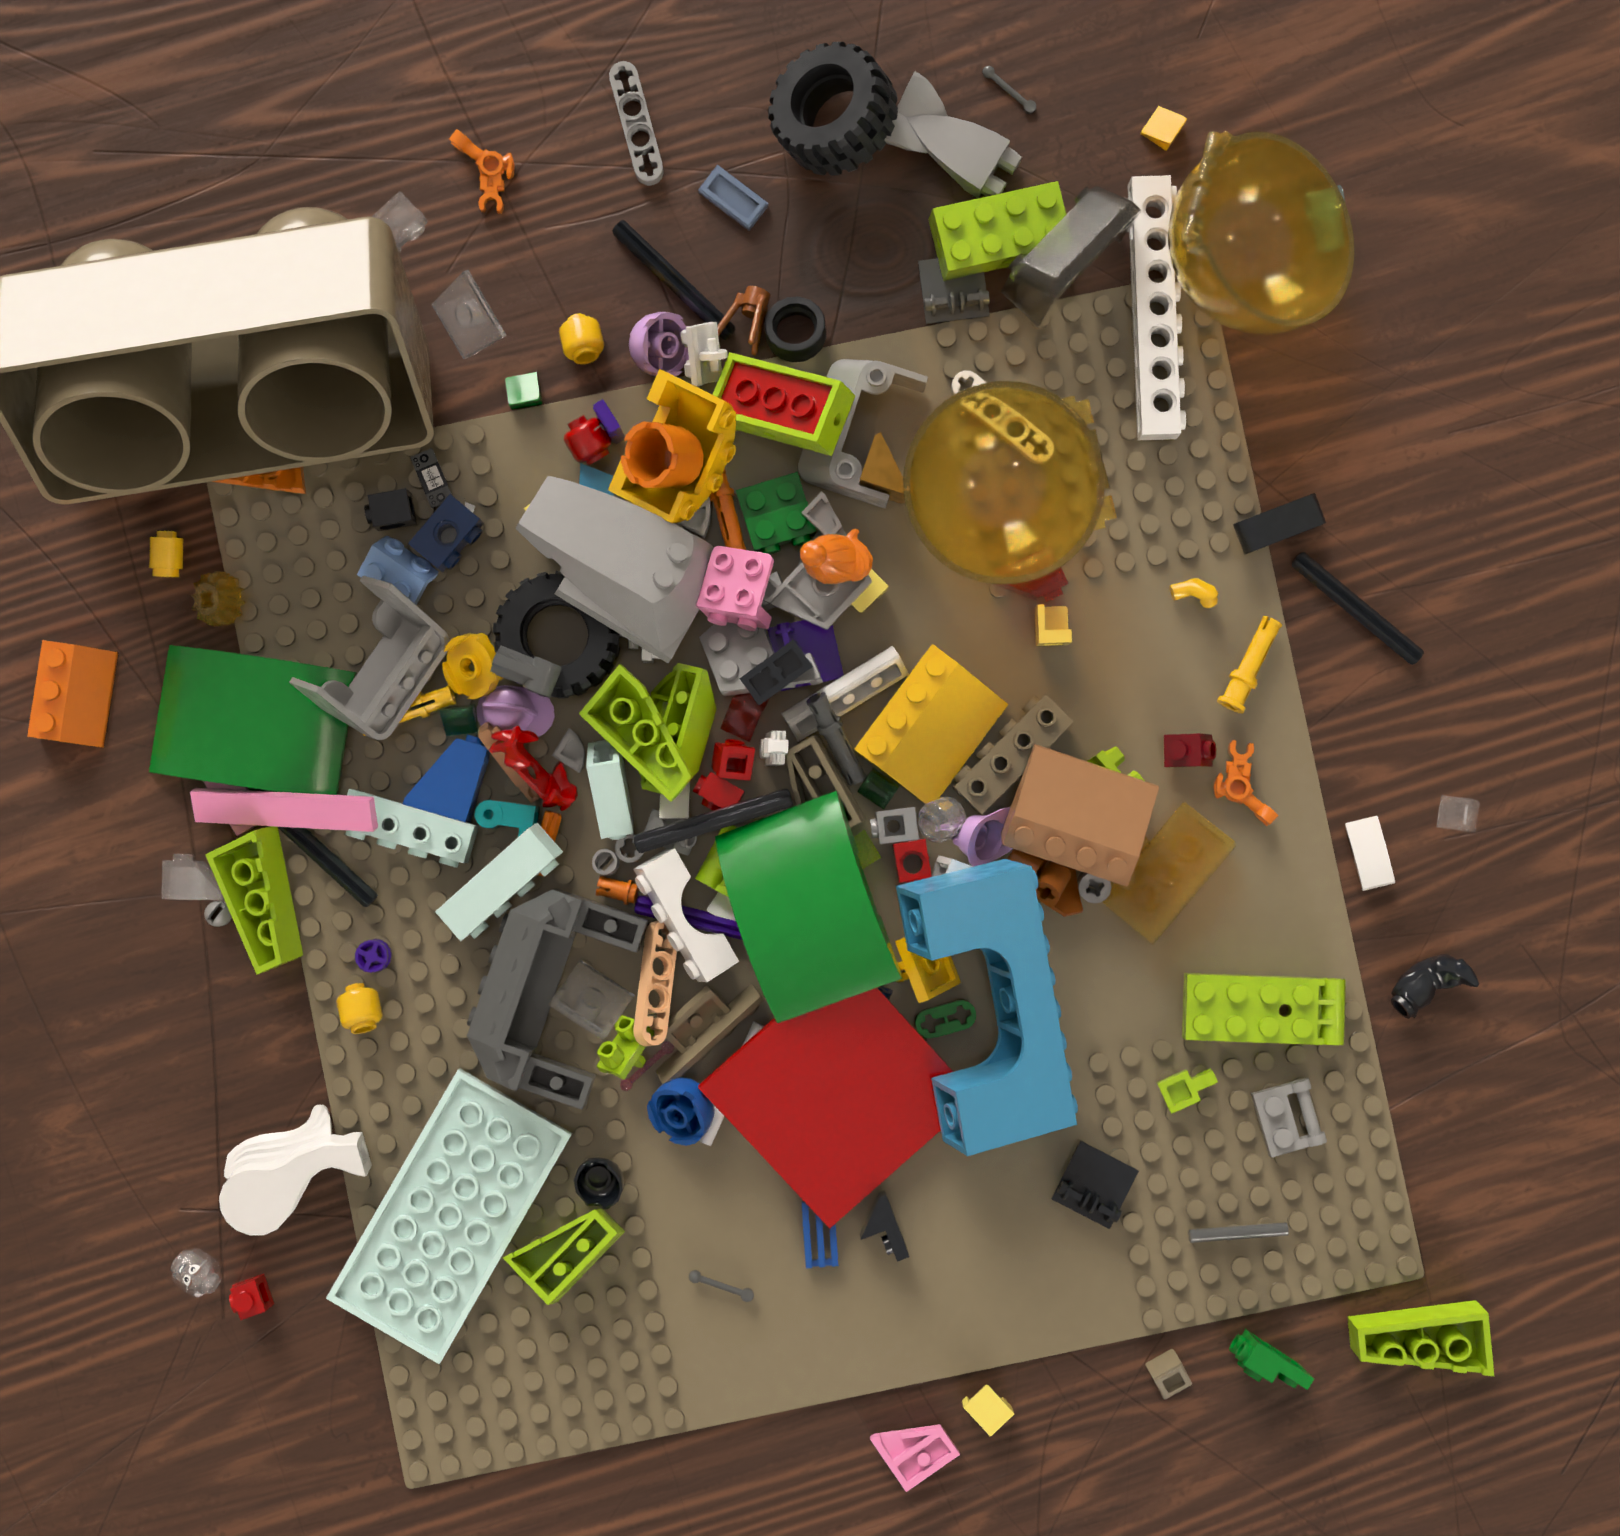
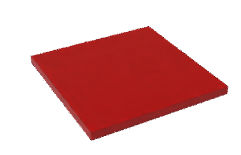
(833, 1098)

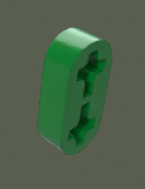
(945, 1027)

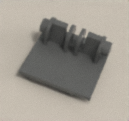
(954, 298)

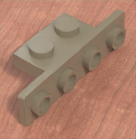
(702, 1025)

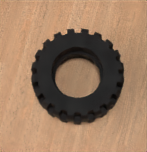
(814, 81)
(520, 610)

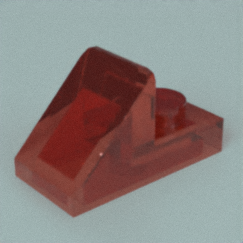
(743, 716)

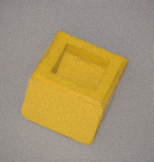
(1163, 127)

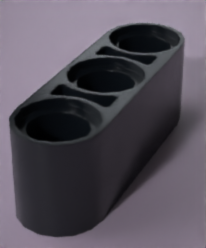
(1279, 523)

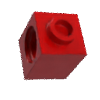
(915, 847)

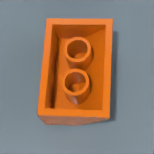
(72, 694)

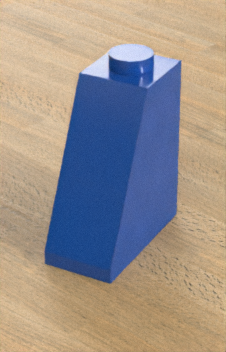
(452, 781)

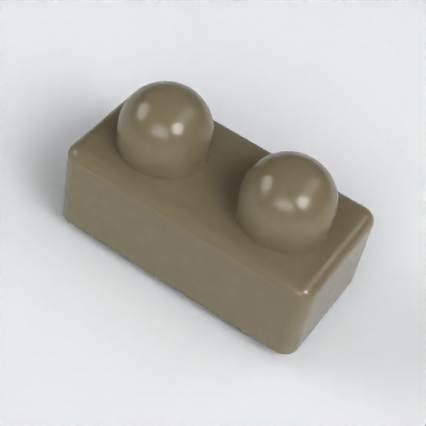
(213, 358)

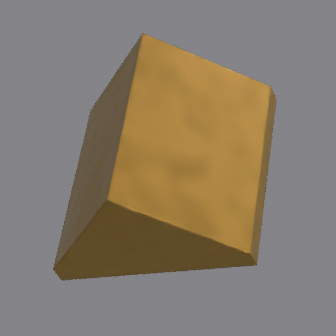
(882, 471)

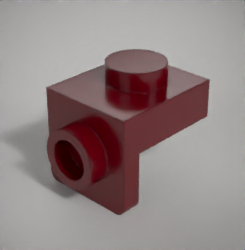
(1189, 750)

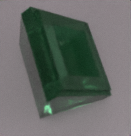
(459, 719)
(878, 788)

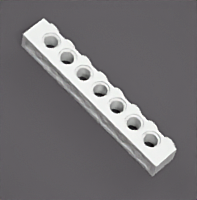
(1151, 423)

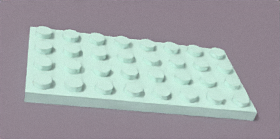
(449, 1216)

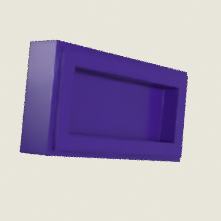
(609, 421)

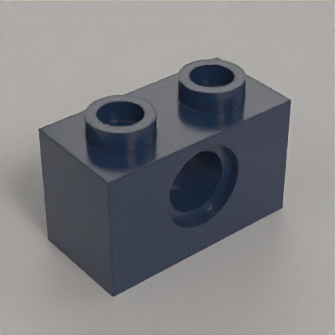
(448, 515)

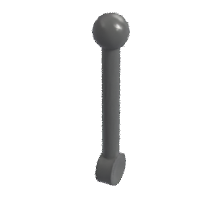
(1028, 106)
(746, 1294)

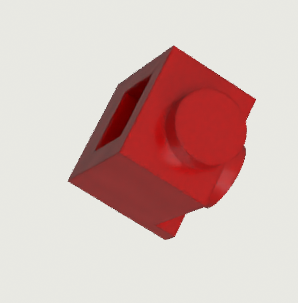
(733, 760)
(717, 792)
(251, 1297)

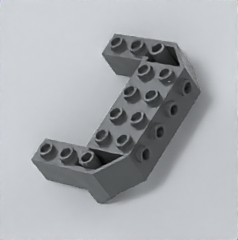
(526, 978)

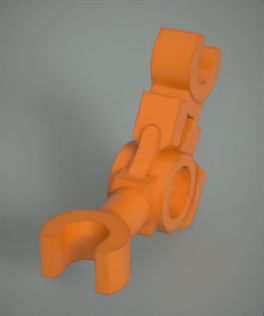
(491, 168)
(1238, 787)

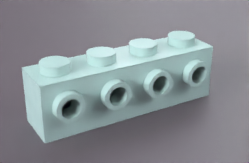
(419, 831)
(500, 881)

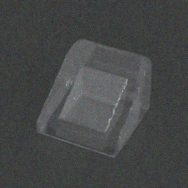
(1458, 814)

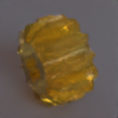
(218, 598)

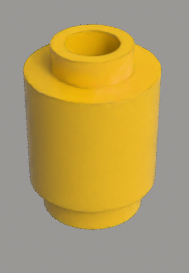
(166, 554)

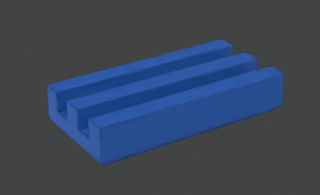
(821, 1261)

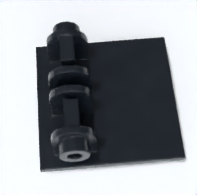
(1095, 1185)

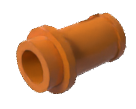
(617, 889)

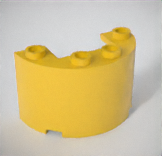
(713, 424)

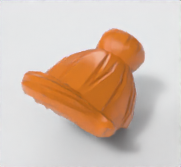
(836, 558)

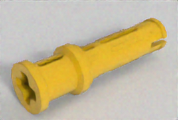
(1244, 677)

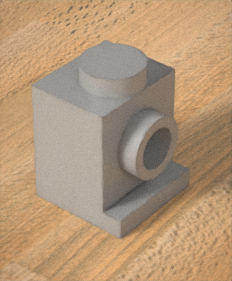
(907, 825)

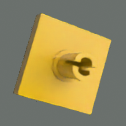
(926, 976)

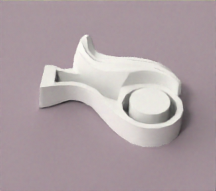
(274, 1169)

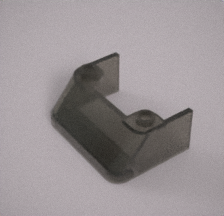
(1068, 250)

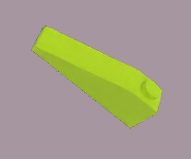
(633, 726)

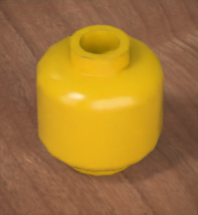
(581, 338)
(359, 1008)

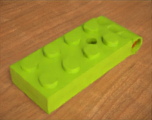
(1248, 1009)

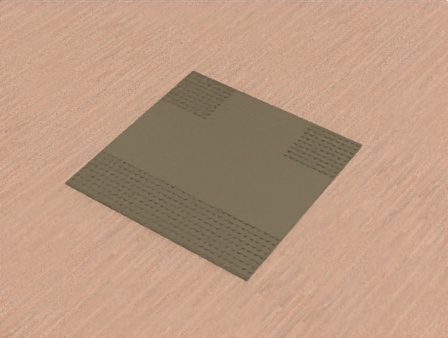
(991, 1257)

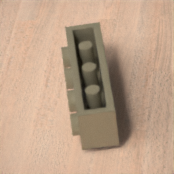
(1007, 759)

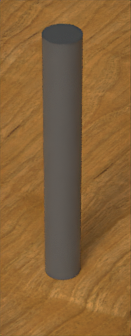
(1238, 1232)

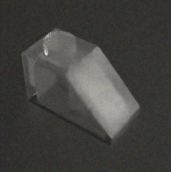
(188, 879)

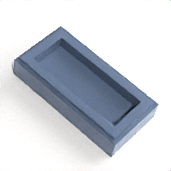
(733, 197)

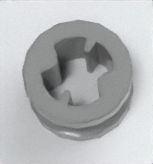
(621, 843)

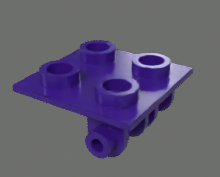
(813, 640)

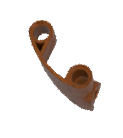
(1056, 883)

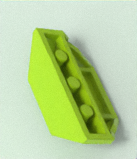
(688, 711)

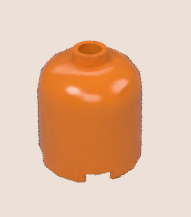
(662, 455)

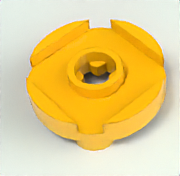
(456, 670)

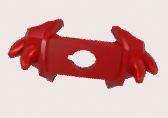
(551, 787)

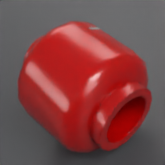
(587, 440)

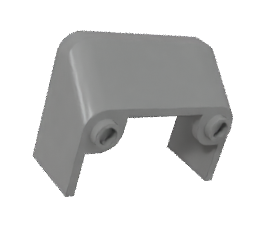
(841, 470)
(392, 672)

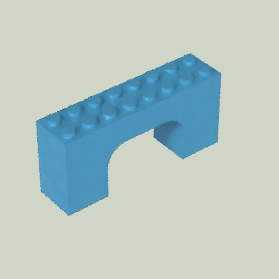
(1026, 1078)

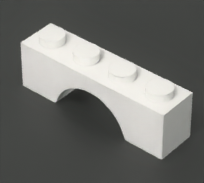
(664, 880)

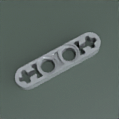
(636, 123)

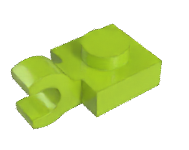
(1181, 1089)

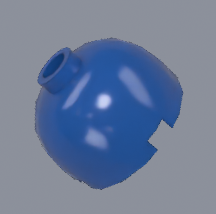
(681, 1111)

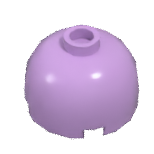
(657, 343)

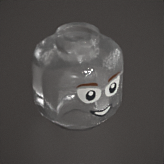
(941, 819)
(196, 1272)

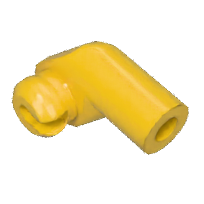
(1198, 588)

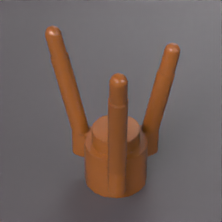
(753, 306)

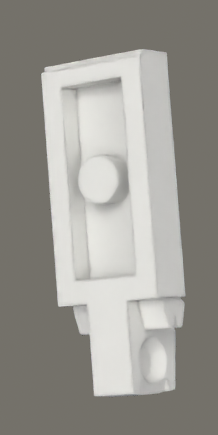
(774, 748)

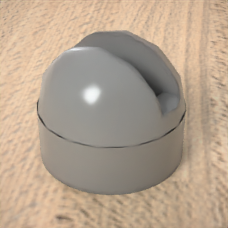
(602, 858)
(222, 918)

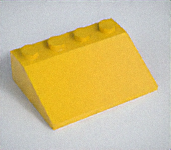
(931, 726)

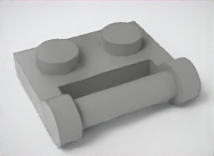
(1278, 1120)

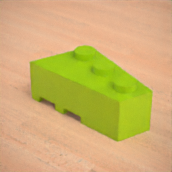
(565, 1255)

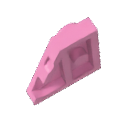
(915, 1452)

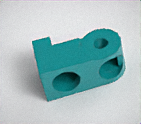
(495, 814)

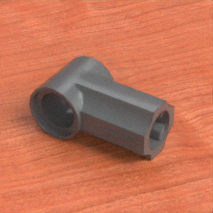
(533, 673)

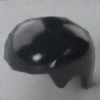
(599, 1182)

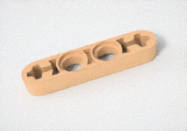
(651, 981)

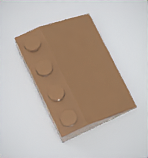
(1080, 815)

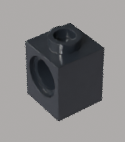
(390, 510)

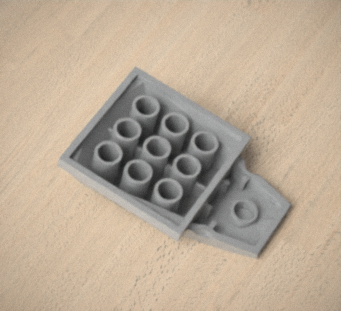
(619, 562)

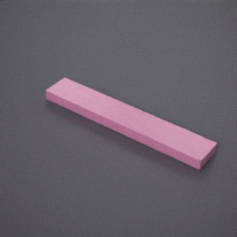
(284, 809)

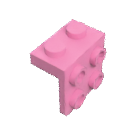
(736, 588)

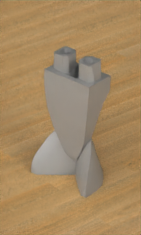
(958, 146)

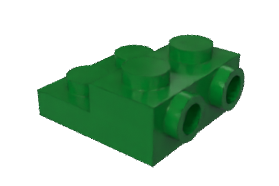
(774, 513)
(1265, 1361)

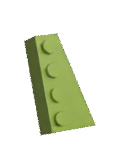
(259, 897)
(1428, 1337)

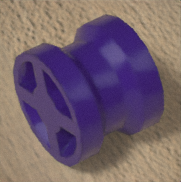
(367, 954)

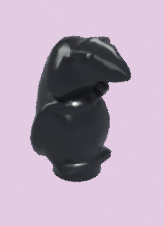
(1418, 984)

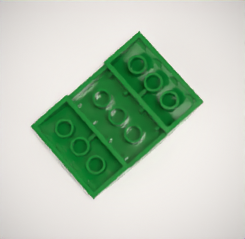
(245, 723)
(805, 908)

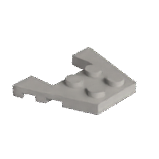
(804, 595)
(737, 651)

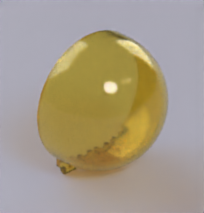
(1261, 234)
(1006, 482)

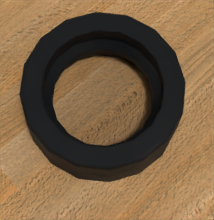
(790, 307)

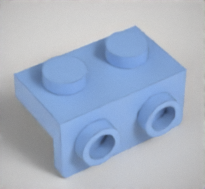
(395, 564)

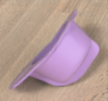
(516, 707)
(981, 837)

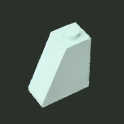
(609, 790)

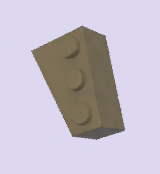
(816, 774)

